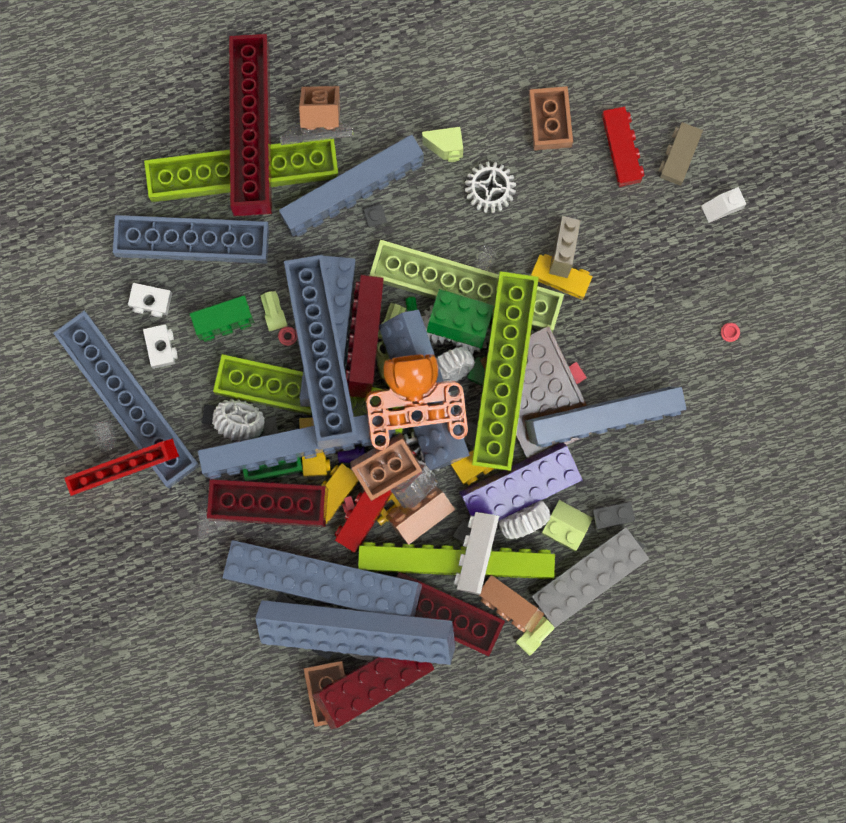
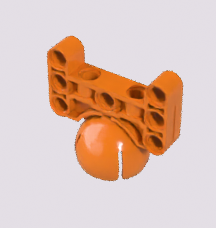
(412, 380)

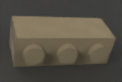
(680, 153)
(564, 247)

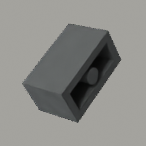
(613, 516)

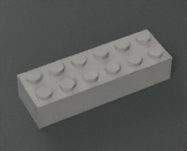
(590, 577)

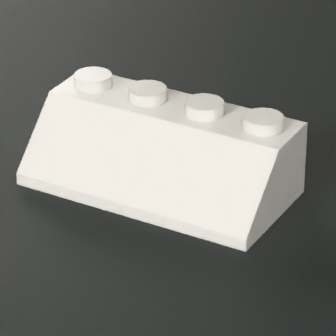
(477, 553)

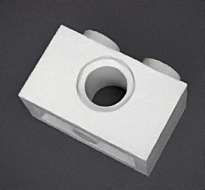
(140, 293)
(153, 337)

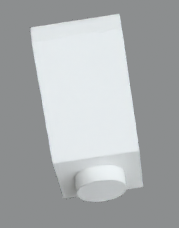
(724, 205)

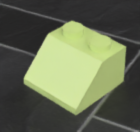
(445, 143)
(567, 526)

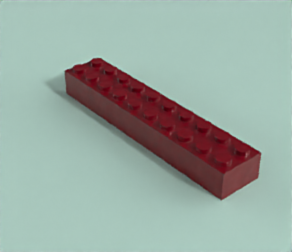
(250, 125)

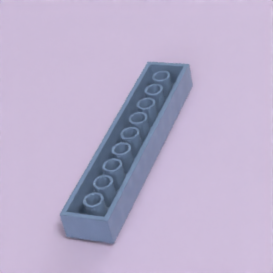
(320, 352)
(123, 394)
(277, 448)
(321, 580)
(356, 632)

